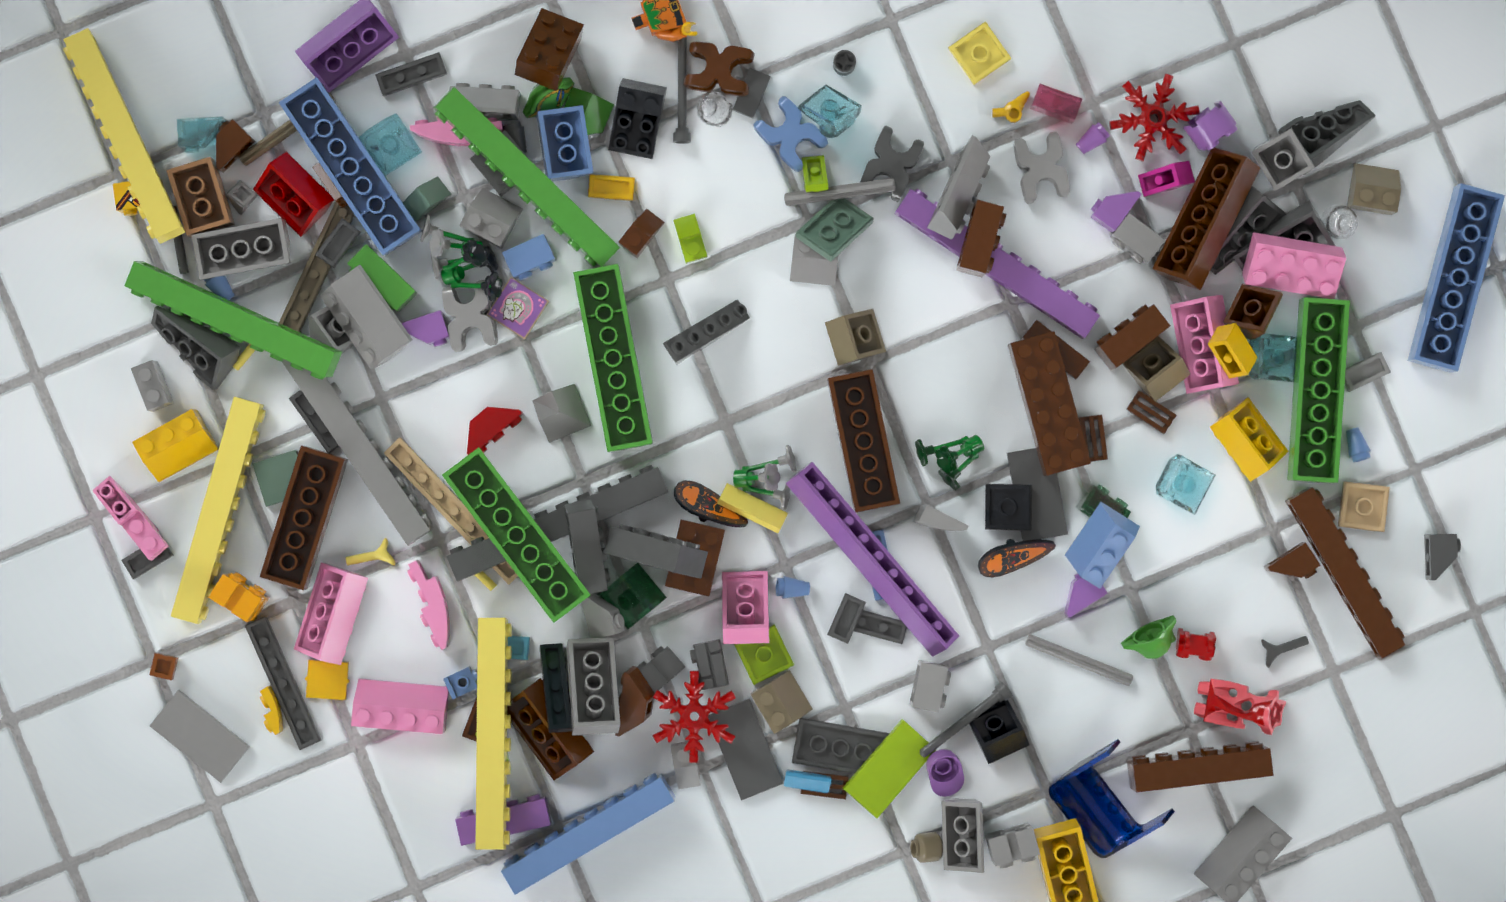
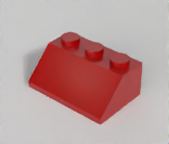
(293, 193)

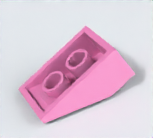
(745, 607)

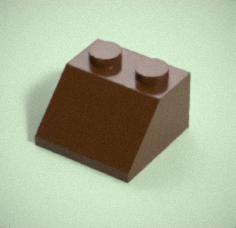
(1253, 310)

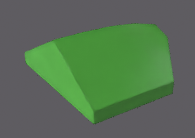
(595, 109)

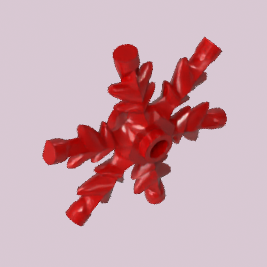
(1160, 112)
(685, 721)

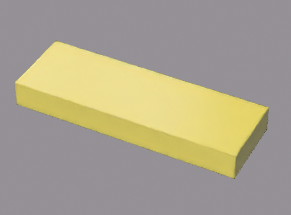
(752, 508)

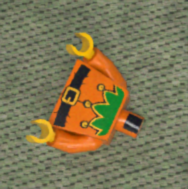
(664, 20)

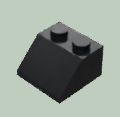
(999, 732)

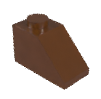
(230, 143)
(641, 233)
(1295, 562)

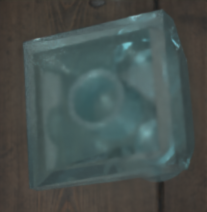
(831, 111)
(390, 144)
(1275, 357)
(1184, 483)

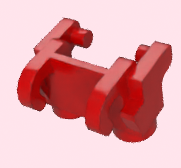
(1195, 644)

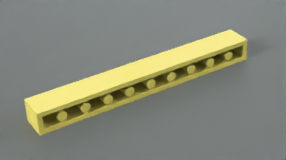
(124, 136)
(217, 510)
(492, 734)

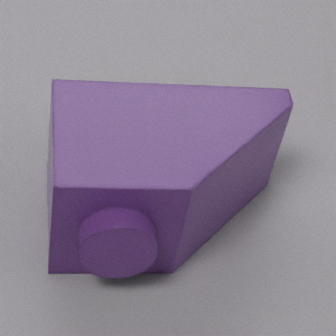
(1113, 209)
(429, 328)
(1082, 595)

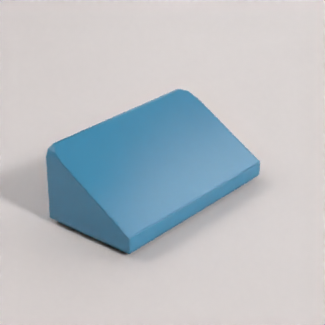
(807, 781)

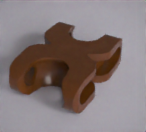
(719, 68)

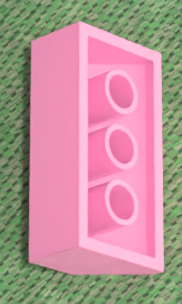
(1194, 327)
(331, 614)
(400, 706)

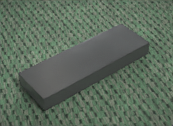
(411, 74)
(313, 421)
(881, 627)

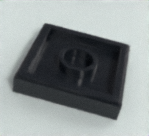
(1008, 506)

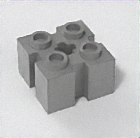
(1012, 844)

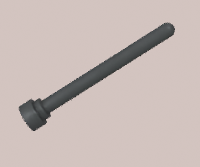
(682, 133)
(999, 694)

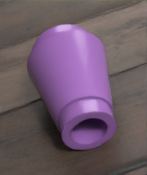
(1094, 137)

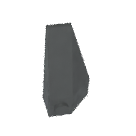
(1329, 130)
(1254, 216)
(1299, 224)
(204, 349)

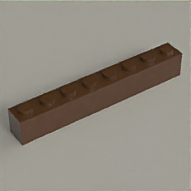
(1345, 572)

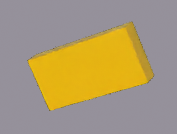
(611, 187)

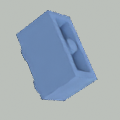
(529, 257)

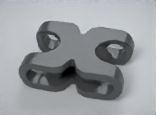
(892, 162)

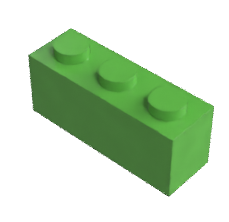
(387, 281)

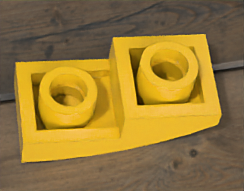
(274, 718)

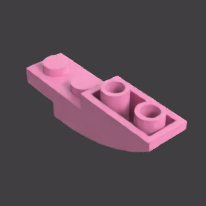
(442, 133)
(131, 517)
(436, 613)

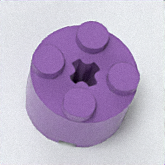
(1210, 126)

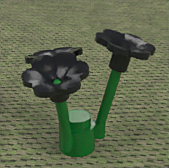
(478, 257)

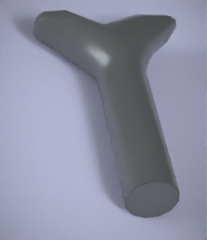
(1275, 650)

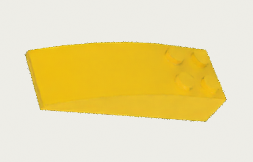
(1065, 863)

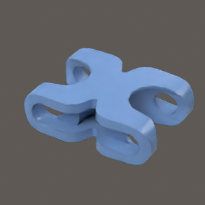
(790, 134)

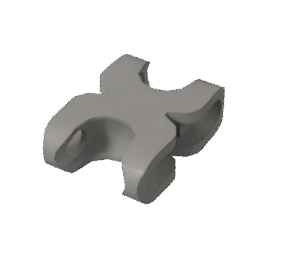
(1041, 167)
(468, 317)

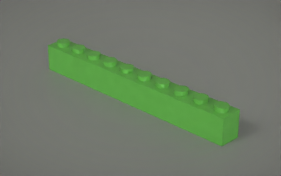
(525, 177)
(233, 319)

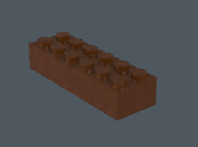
(1206, 218)
(1049, 403)
(863, 441)
(303, 517)
(1199, 768)

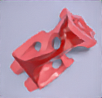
(1264, 710)

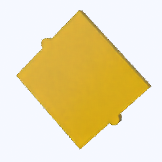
(327, 680)

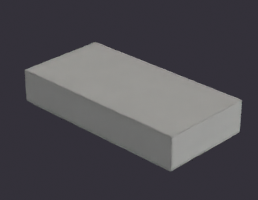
(1366, 371)

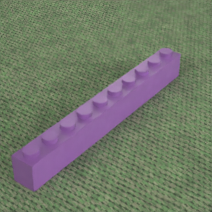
(1009, 271)
(872, 559)

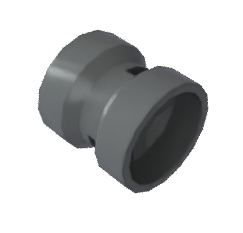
(847, 61)

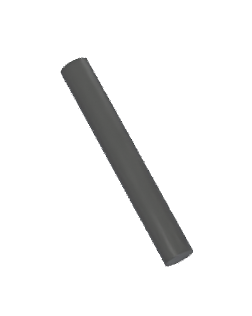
(180, 252)

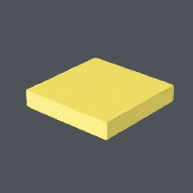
(979, 53)

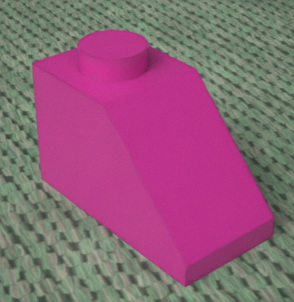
(1166, 178)

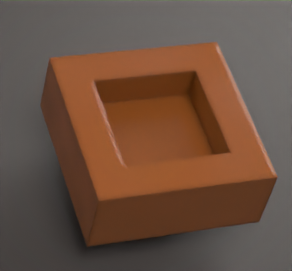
(163, 666)

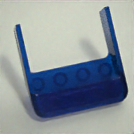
(1101, 815)

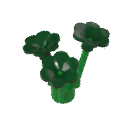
(947, 459)

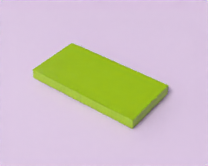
(888, 769)

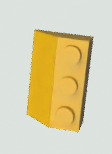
(1249, 439)
(175, 445)

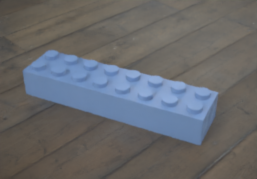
(350, 166)
(1456, 278)
(587, 834)

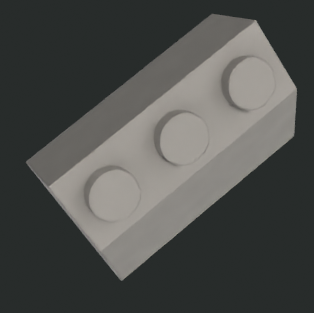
(492, 102)
(963, 835)

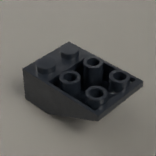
(637, 118)

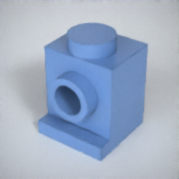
(453, 685)

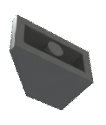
(1440, 553)

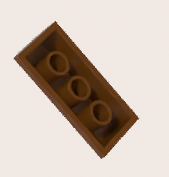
(555, 751)

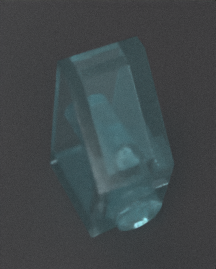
(197, 132)

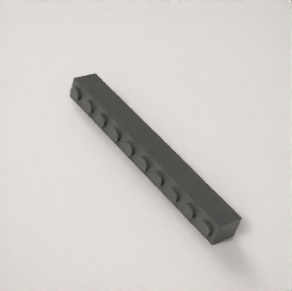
(609, 499)

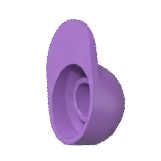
(945, 772)

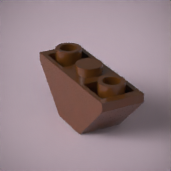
(634, 701)

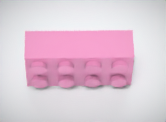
(1293, 265)

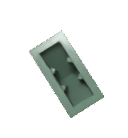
(426, 198)

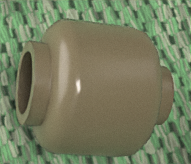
(927, 847)

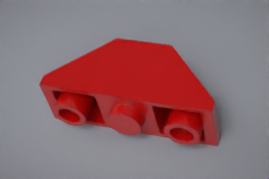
(490, 425)

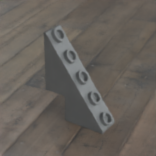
(706, 331)

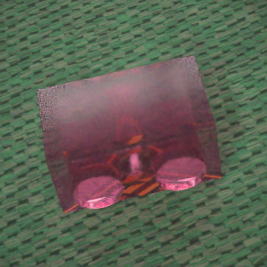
(1056, 103)

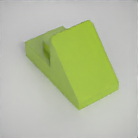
(814, 173)
(690, 238)

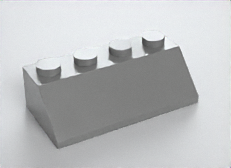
(960, 189)
(241, 248)
(366, 317)
(1242, 855)

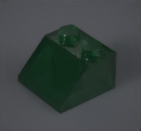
(1100, 494)
(633, 595)

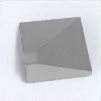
(241, 197)

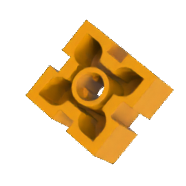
(239, 597)

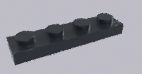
(555, 688)

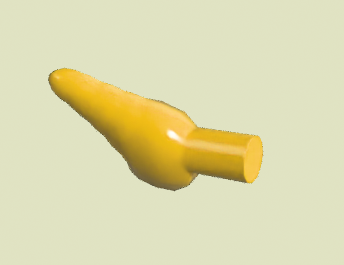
(1013, 109)

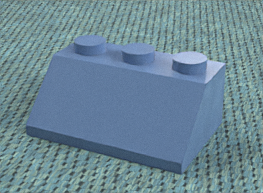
(564, 143)
(1101, 544)

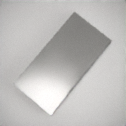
(199, 736)

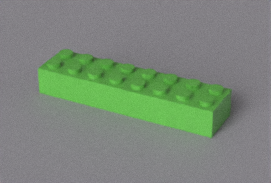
(613, 358)
(1318, 390)
(516, 535)

